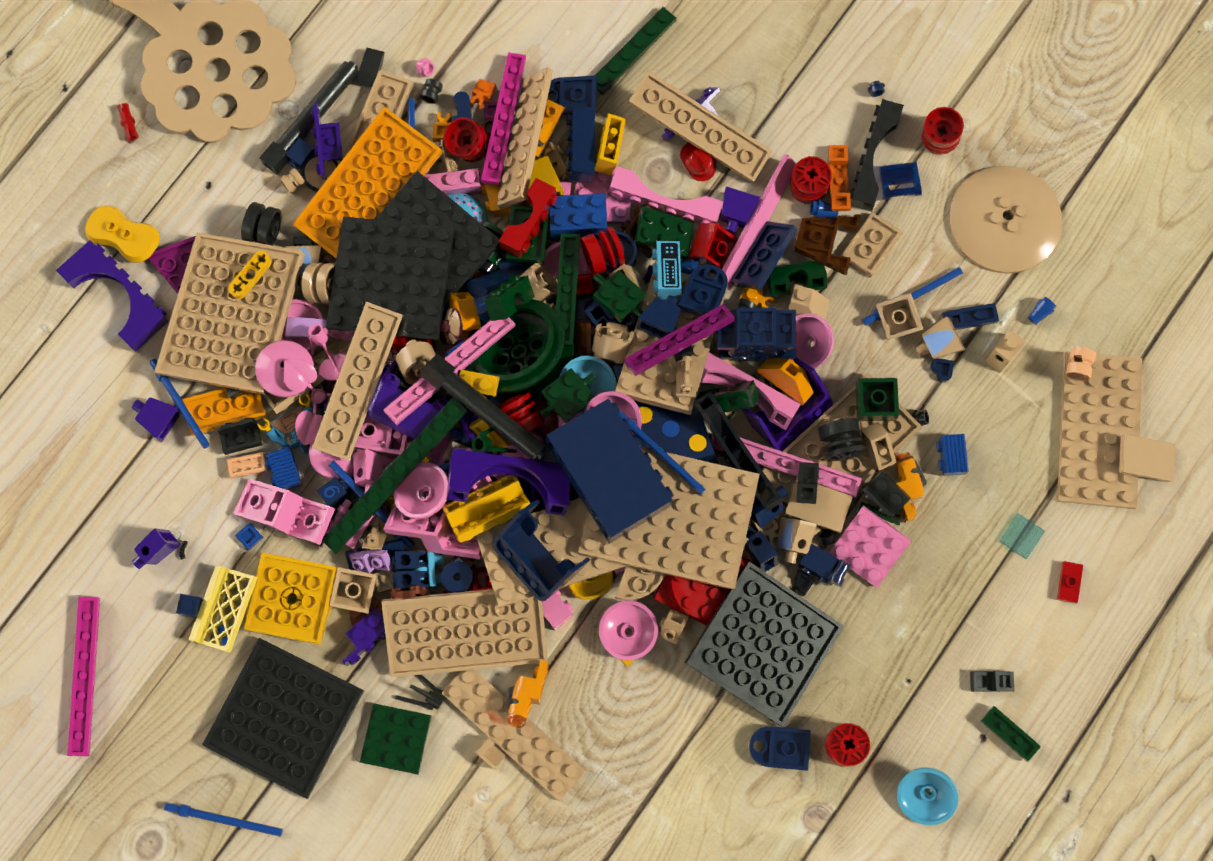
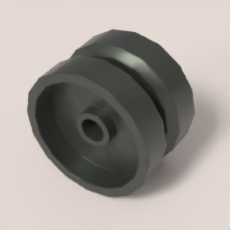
(261, 224)

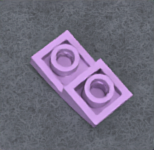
(299, 327)
(371, 559)

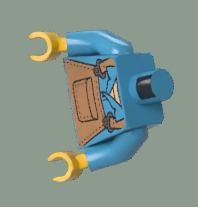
(283, 429)

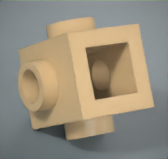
(673, 626)

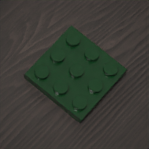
(395, 738)

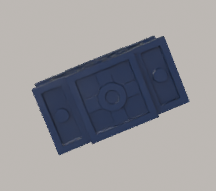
(758, 335)

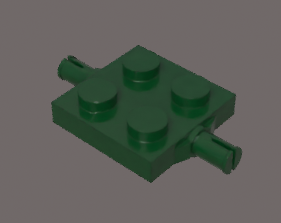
(619, 295)
(567, 395)

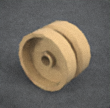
(318, 282)

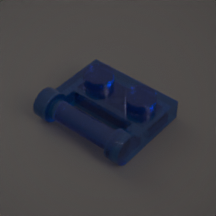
(897, 175)

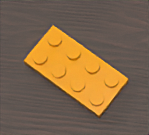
(215, 409)

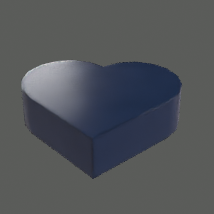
(942, 368)

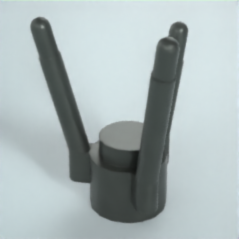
(433, 698)

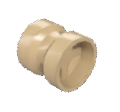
(292, 180)

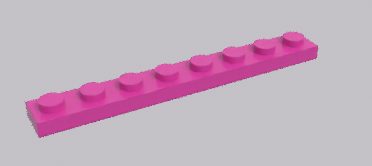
(503, 119)
(83, 676)

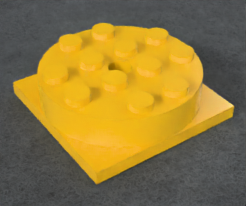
(278, 581)

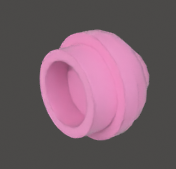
(425, 67)

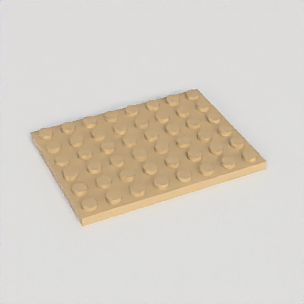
(218, 336)
(696, 535)

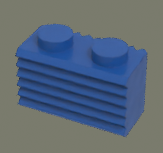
(952, 454)
(283, 469)

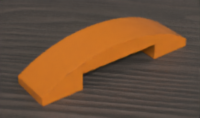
(839, 185)

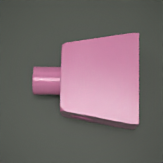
(368, 467)

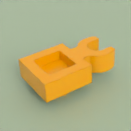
(439, 128)
(756, 297)

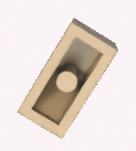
(879, 445)

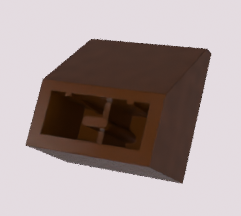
(583, 334)

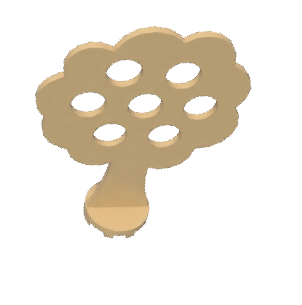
(180, 33)

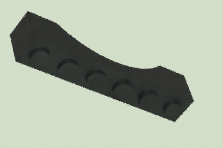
(867, 189)

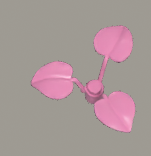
(329, 368)
(297, 376)

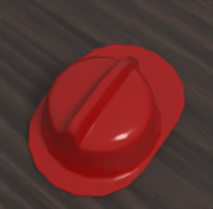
(697, 162)

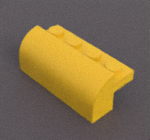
(486, 508)

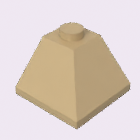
(808, 301)
(353, 590)

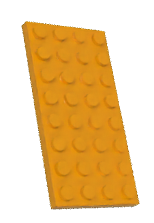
(367, 178)

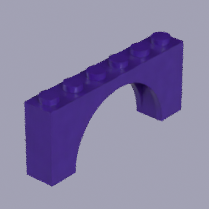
(144, 317)
(548, 478)

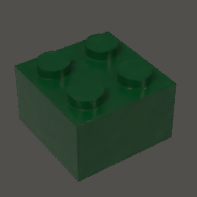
(877, 399)

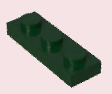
(1010, 733)

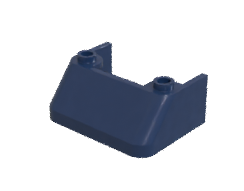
(530, 559)

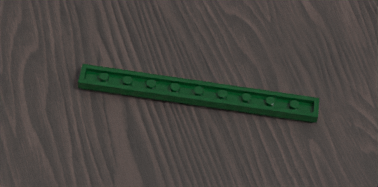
(395, 475)

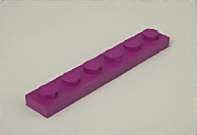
(679, 340)

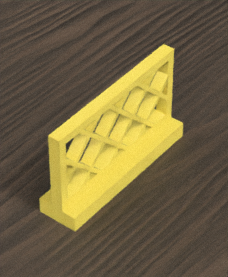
(212, 605)

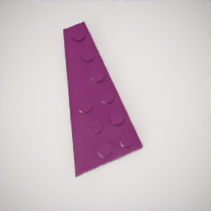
(172, 261)

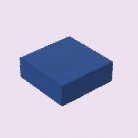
(249, 536)

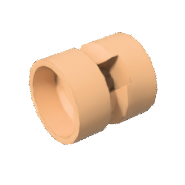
(1080, 364)

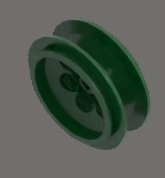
(528, 354)

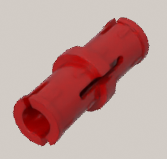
(127, 121)

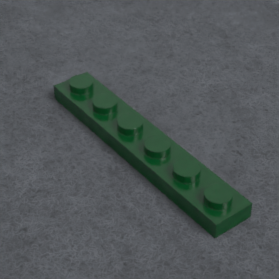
(634, 49)
(568, 283)

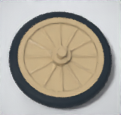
(310, 175)

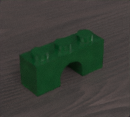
(808, 273)
(503, 300)
(739, 397)

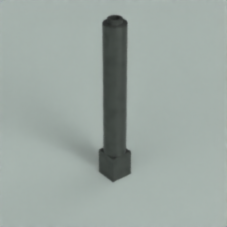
(274, 156)
(441, 374)

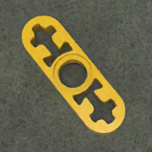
(263, 267)

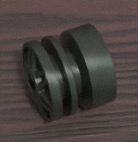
(841, 439)

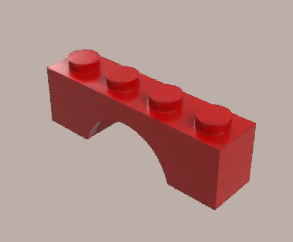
(517, 237)

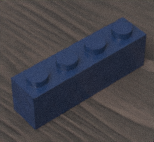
(581, 145)

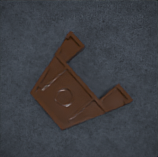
(817, 240)

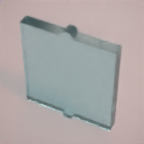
(1022, 536)

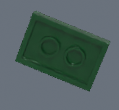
(658, 226)
(537, 248)

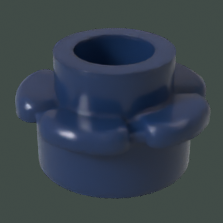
(876, 88)

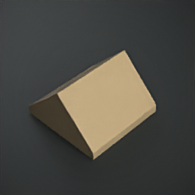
(899, 316)

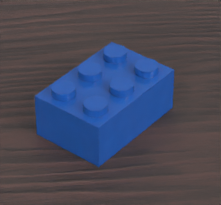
(578, 215)

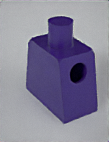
(737, 208)
(156, 417)
(155, 547)

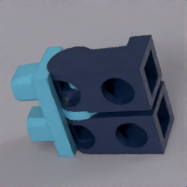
(423, 569)

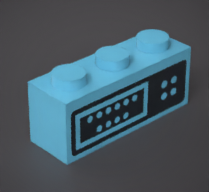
(667, 269)

